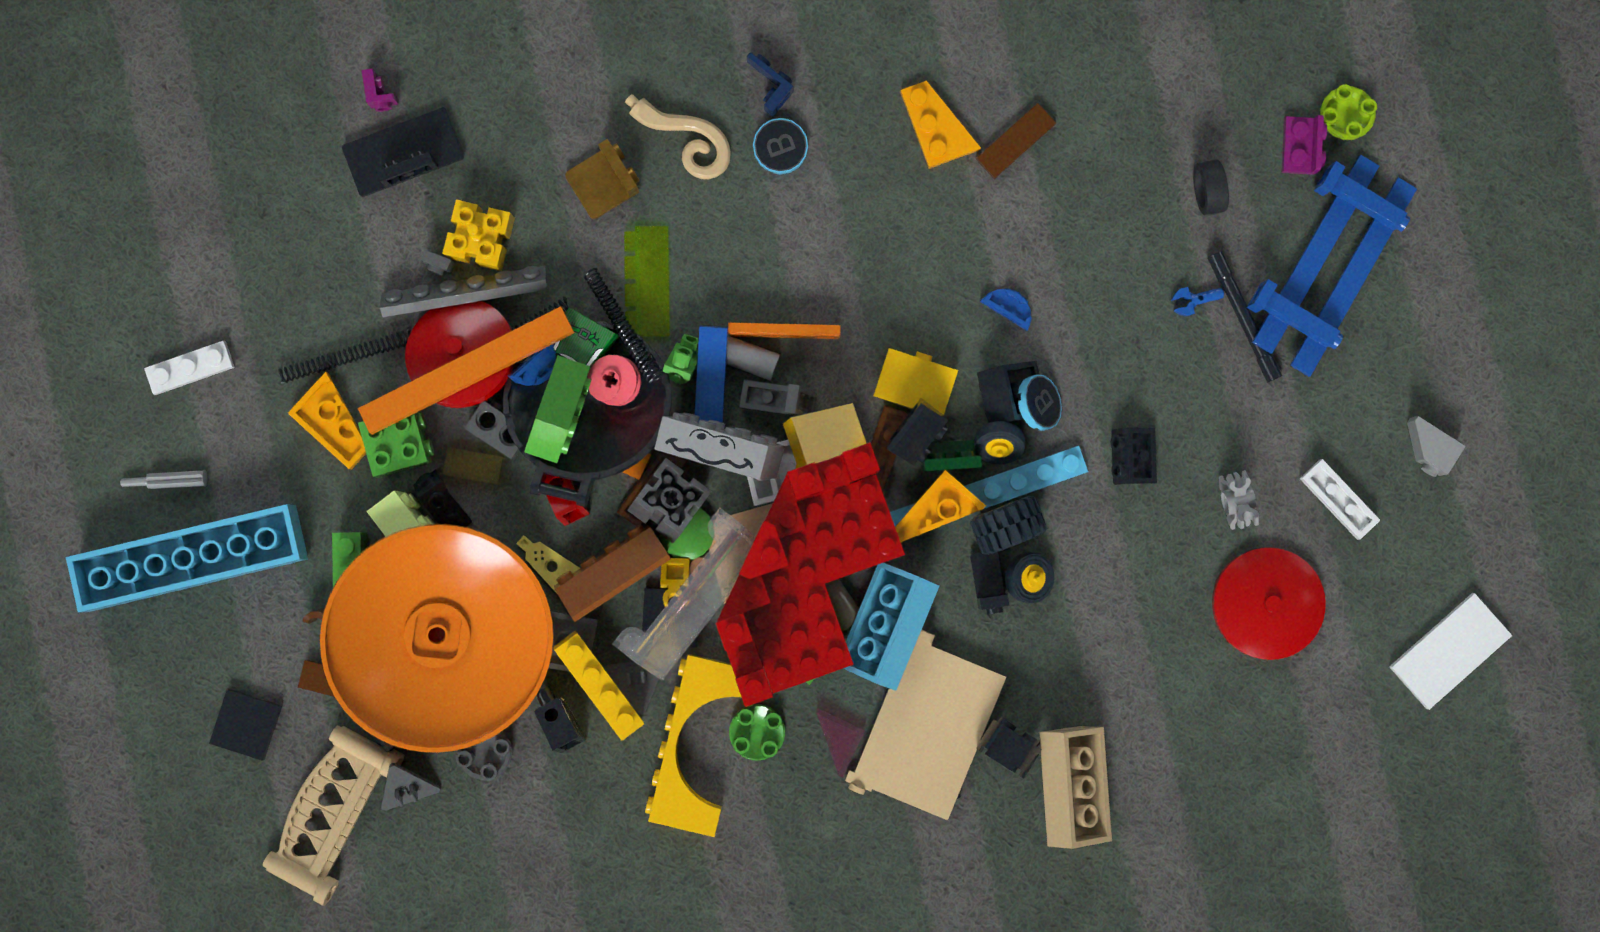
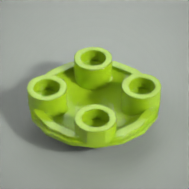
(1348, 112)

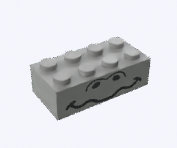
(720, 447)

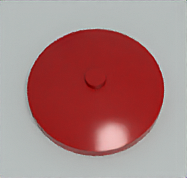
(451, 333)
(1268, 603)

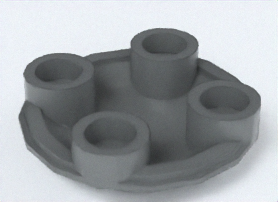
(487, 758)

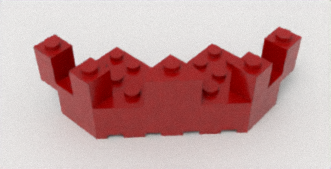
(780, 602)

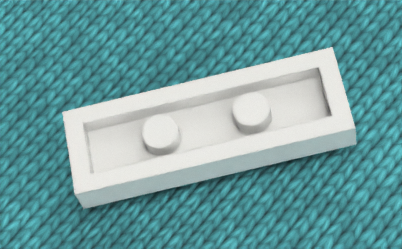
(189, 367)
(1339, 499)

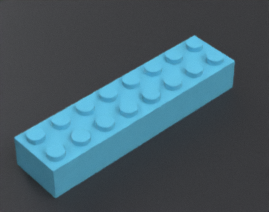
(186, 558)

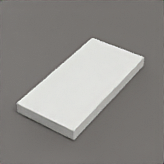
(1450, 651)

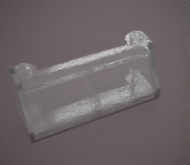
(693, 603)

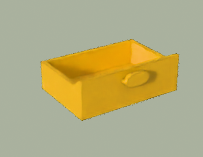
(910, 377)
(823, 434)

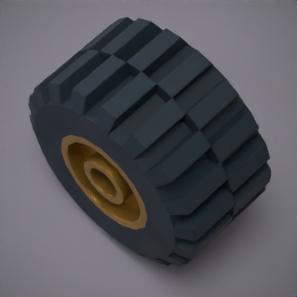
(1008, 525)

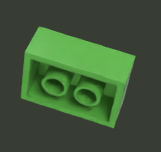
(558, 409)

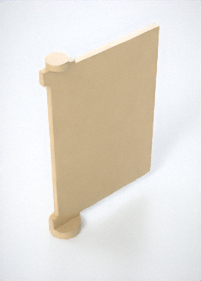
(928, 730)

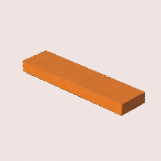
(767, 330)

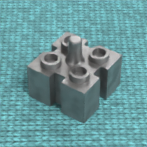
(669, 500)

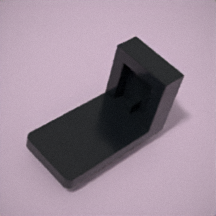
(439, 501)
(988, 582)

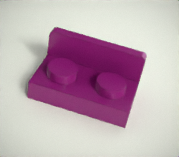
(1303, 145)

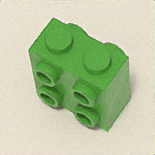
(397, 446)

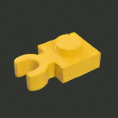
(673, 576)

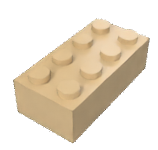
(1075, 787)

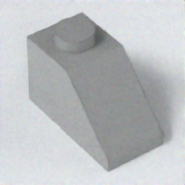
(1433, 447)

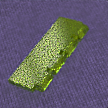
(651, 273)

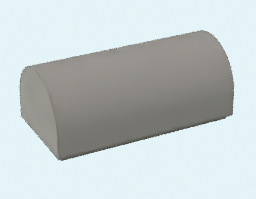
(751, 358)

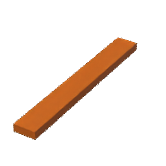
(465, 370)

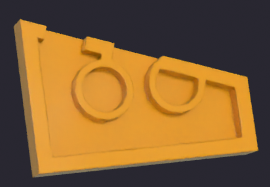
(936, 126)
(330, 422)

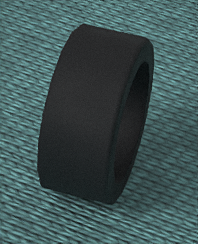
(1211, 187)

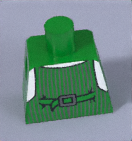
(588, 342)

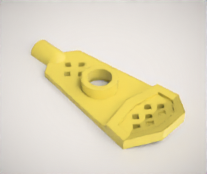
(540, 565)

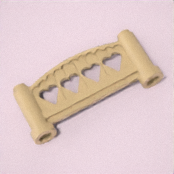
(312, 871)

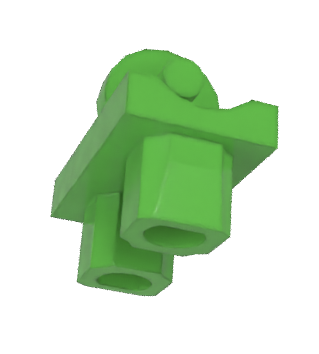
(682, 360)

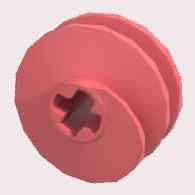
(605, 389)

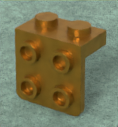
(603, 180)

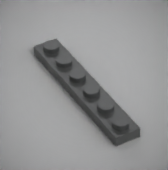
(464, 291)

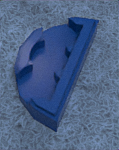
(1009, 305)
(535, 368)

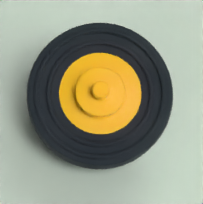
(999, 442)
(1029, 577)

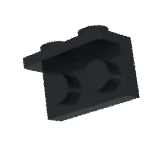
(1133, 456)

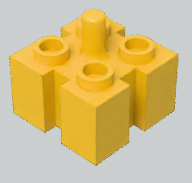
(478, 235)

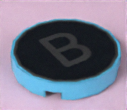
(780, 146)
(1039, 402)

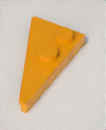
(939, 505)

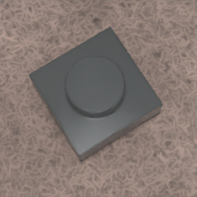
(437, 263)

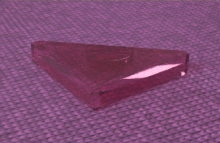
(841, 739)

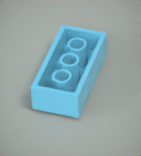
(889, 624)

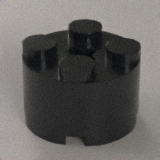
(1009, 747)

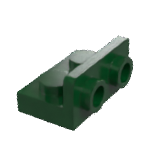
(952, 456)

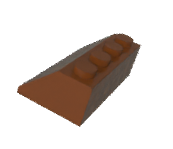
(610, 572)

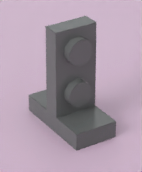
(777, 399)

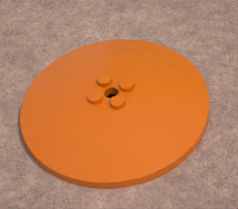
(446, 690)

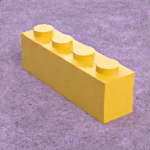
(598, 685)

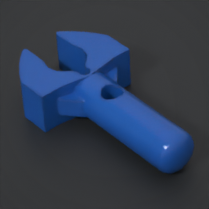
(1195, 299)

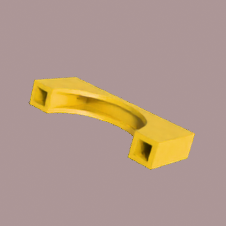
(674, 800)

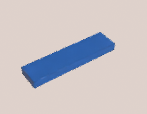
(711, 373)

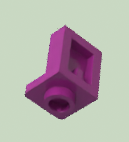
(373, 88)

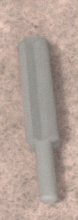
(168, 480)

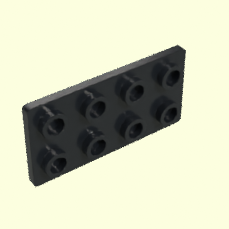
(402, 152)

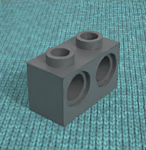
(496, 434)

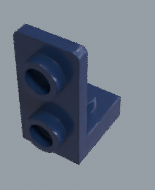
(775, 97)

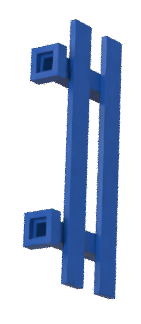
(1285, 307)

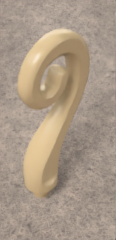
(653, 118)

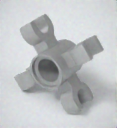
(1238, 500)

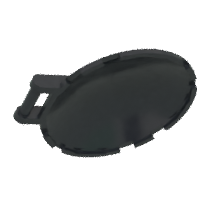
(605, 436)

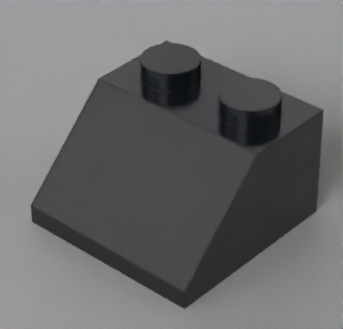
(1000, 390)
(917, 433)

